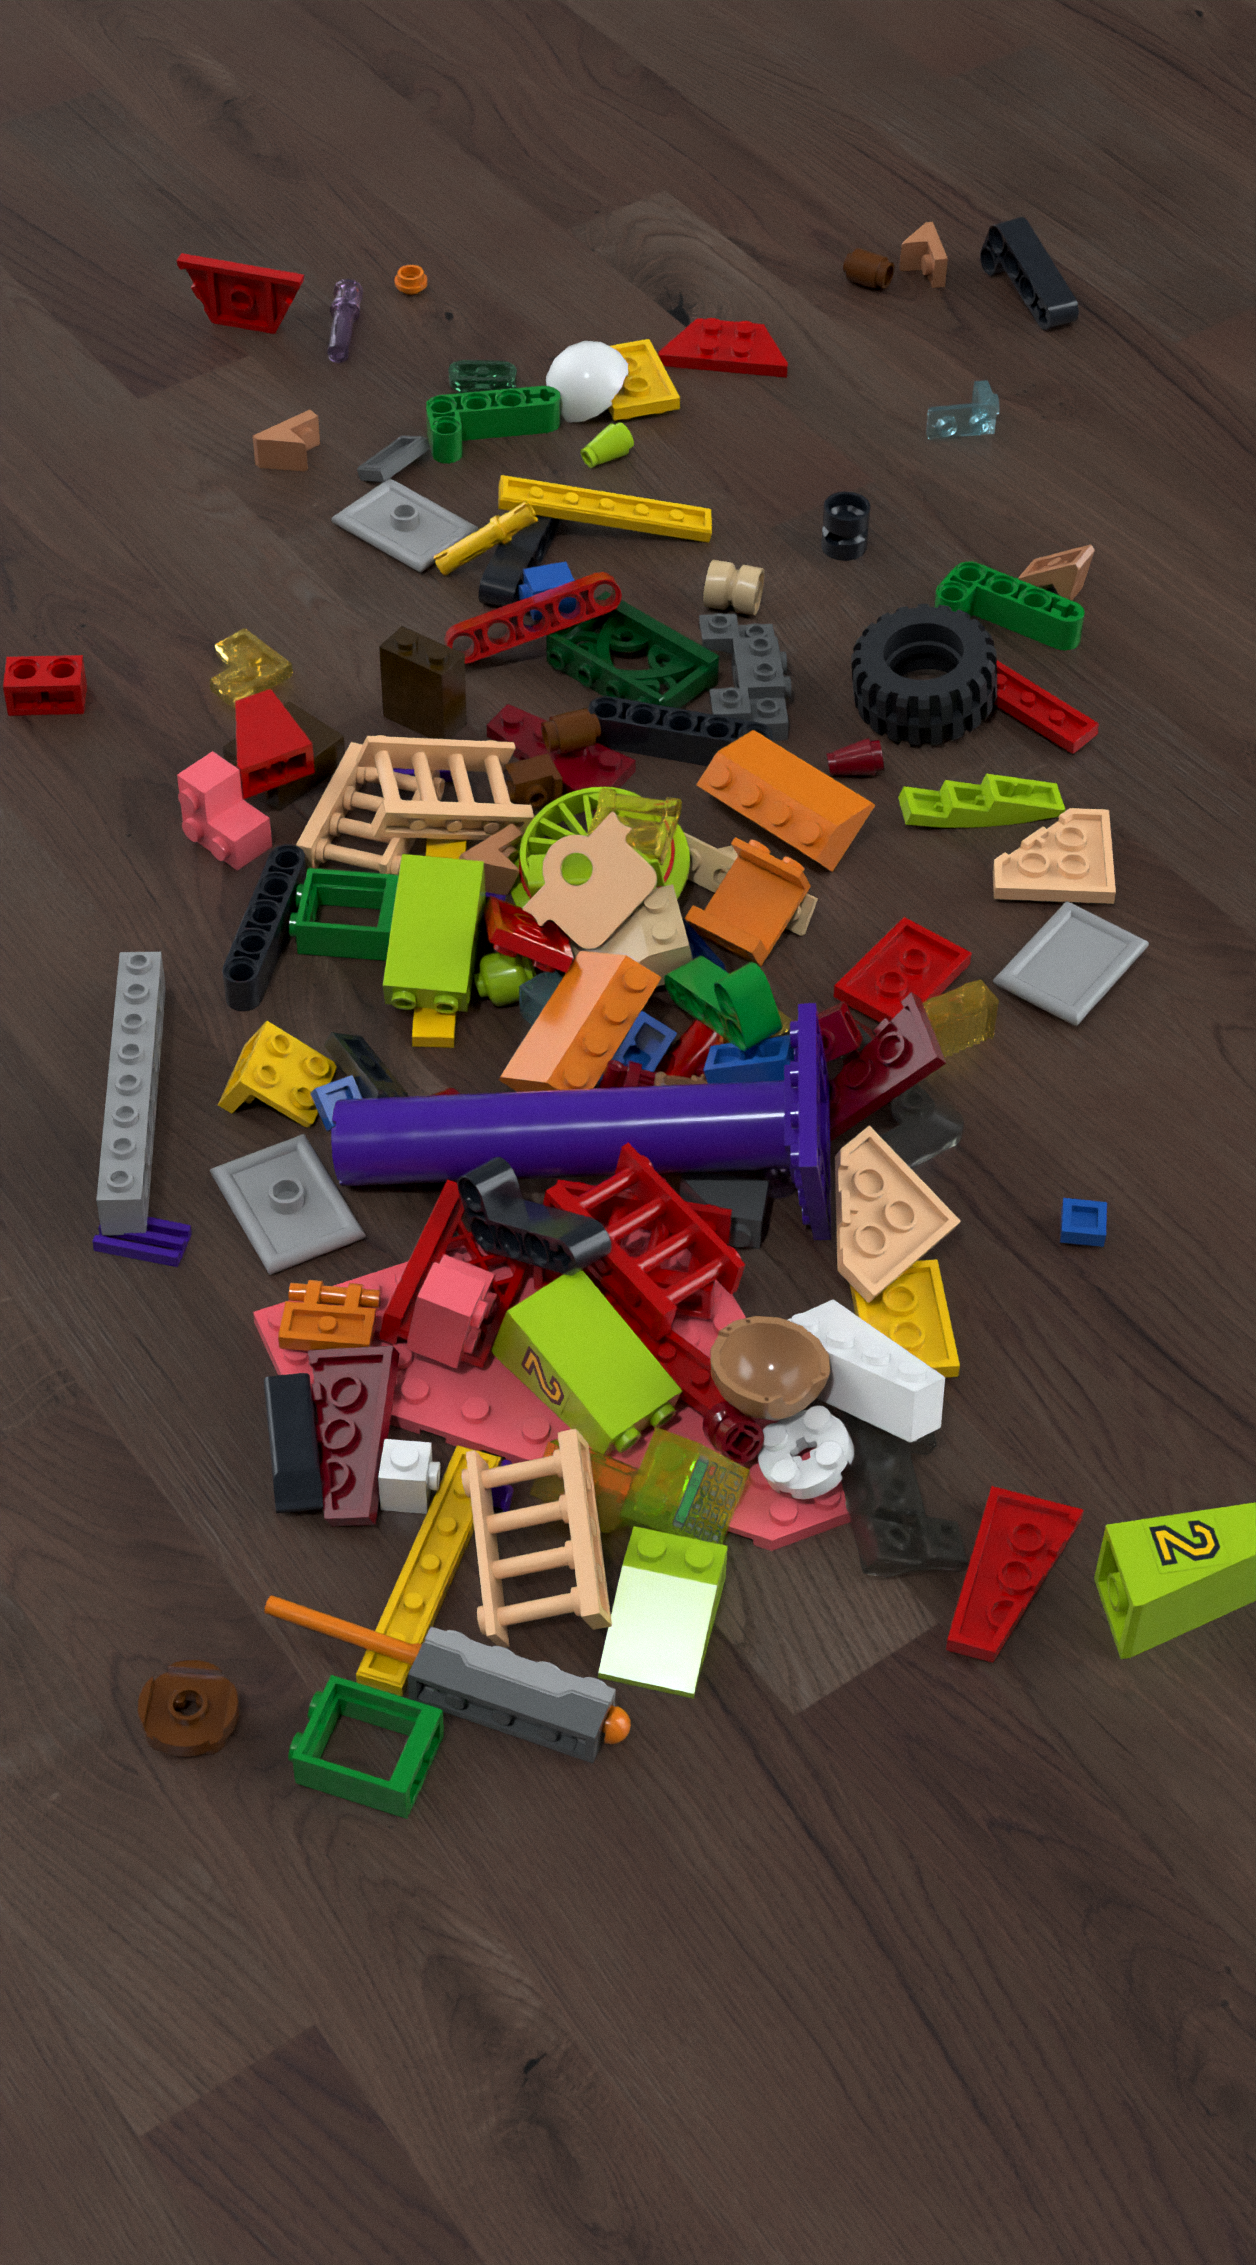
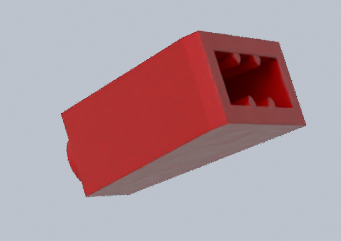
(269, 744)

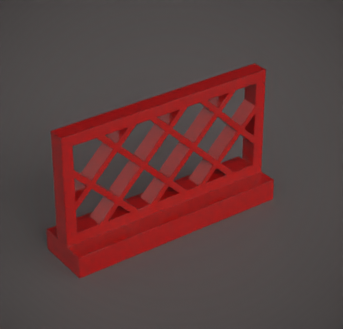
(430, 1248)

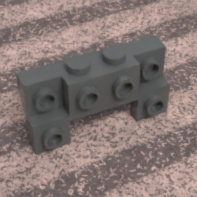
(756, 672)

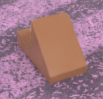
(925, 253)
(287, 443)
(1063, 570)
(498, 854)

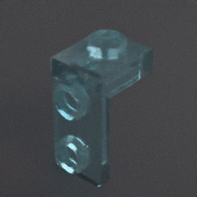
(965, 419)

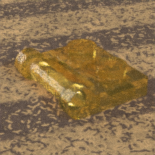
(647, 836)

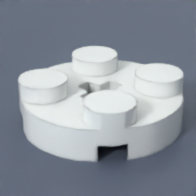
(789, 1437)

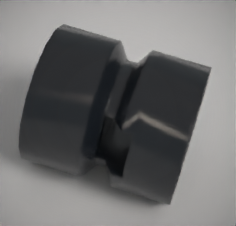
(845, 526)

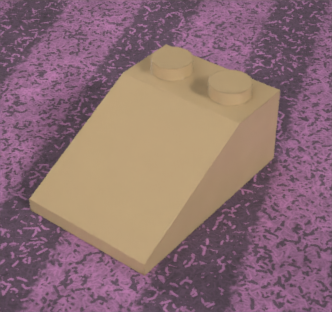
(650, 935)

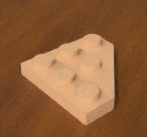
(1061, 862)
(882, 1215)

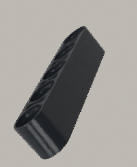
(505, 570)
(667, 730)
(263, 928)

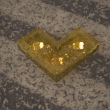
(251, 670)

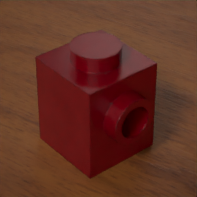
(838, 1031)

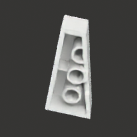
(874, 1374)

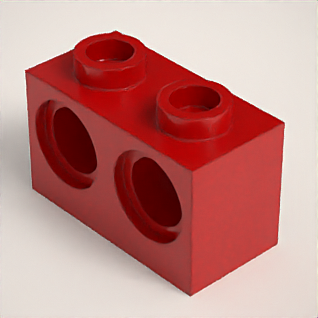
(45, 685)

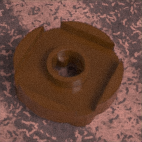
(193, 1734)

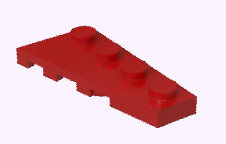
(1008, 1564)

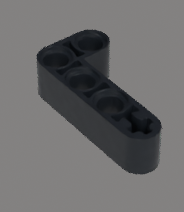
(1018, 252)
(526, 1229)

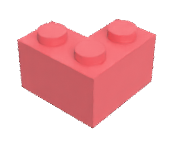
(218, 814)
(451, 1310)

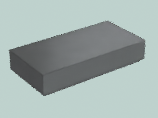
(393, 458)

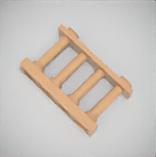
(343, 795)
(432, 817)
(581, 1553)

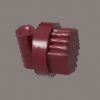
(626, 1076)

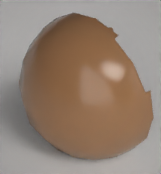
(768, 1367)

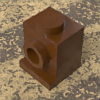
(533, 781)

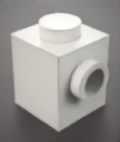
(407, 1476)

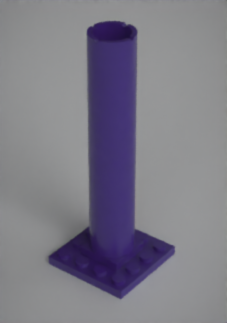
(584, 1129)

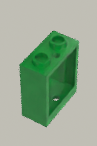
(345, 890)
(379, 1708)

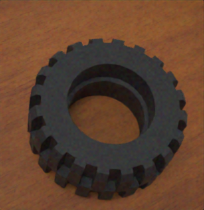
(918, 641)

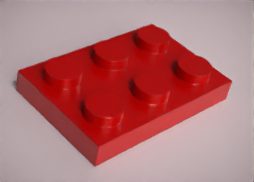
(519, 933)
(899, 964)

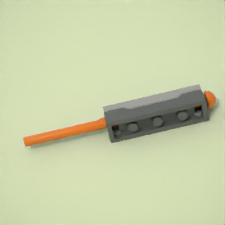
(488, 1684)

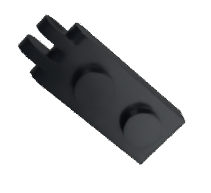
(358, 1059)

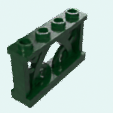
(629, 631)

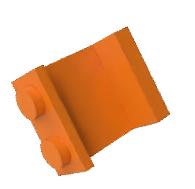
(752, 902)

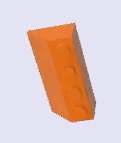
(787, 797)
(581, 1024)

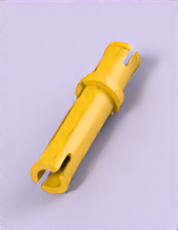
(496, 532)

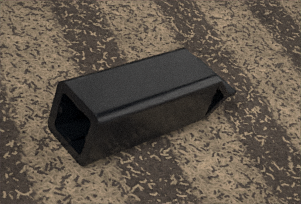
(293, 1443)

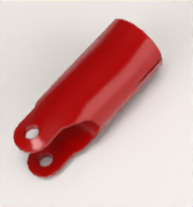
(689, 1051)

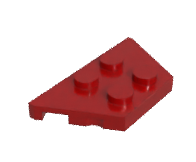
(241, 293)
(725, 348)

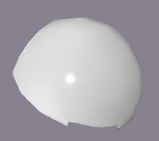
(587, 379)

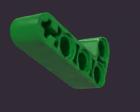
(488, 415)
(1012, 604)
(732, 1004)

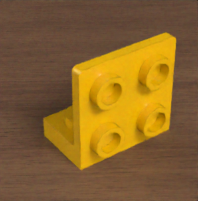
(279, 1074)

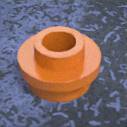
(410, 279)

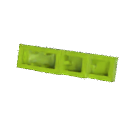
(993, 803)

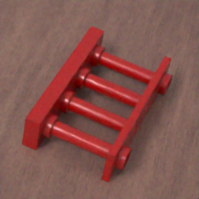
(717, 1218)
(625, 1275)

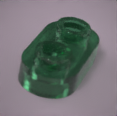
(482, 375)

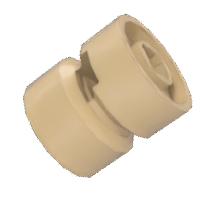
(733, 587)

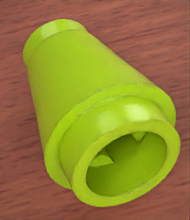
(608, 445)

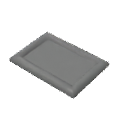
(403, 524)
(1071, 963)
(287, 1204)

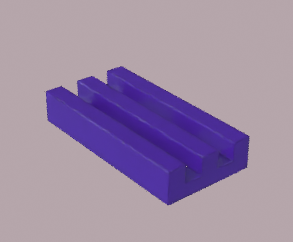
(158, 1233)

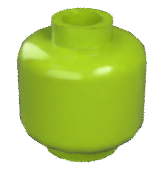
(502, 977)

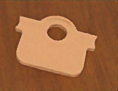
(615, 889)

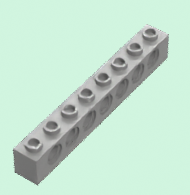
(131, 1094)

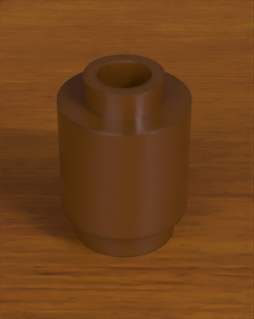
(868, 269)
(570, 731)

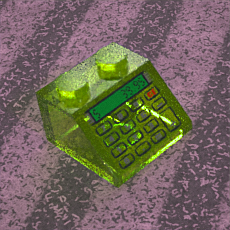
(684, 1489)

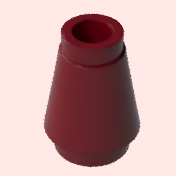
(856, 759)

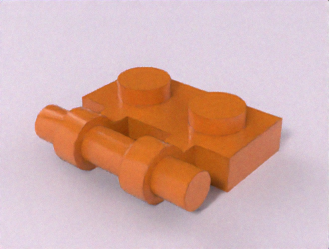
(328, 1326)

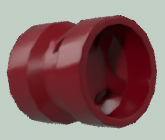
(733, 1433)

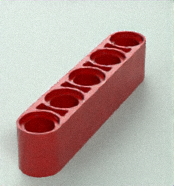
(551, 621)

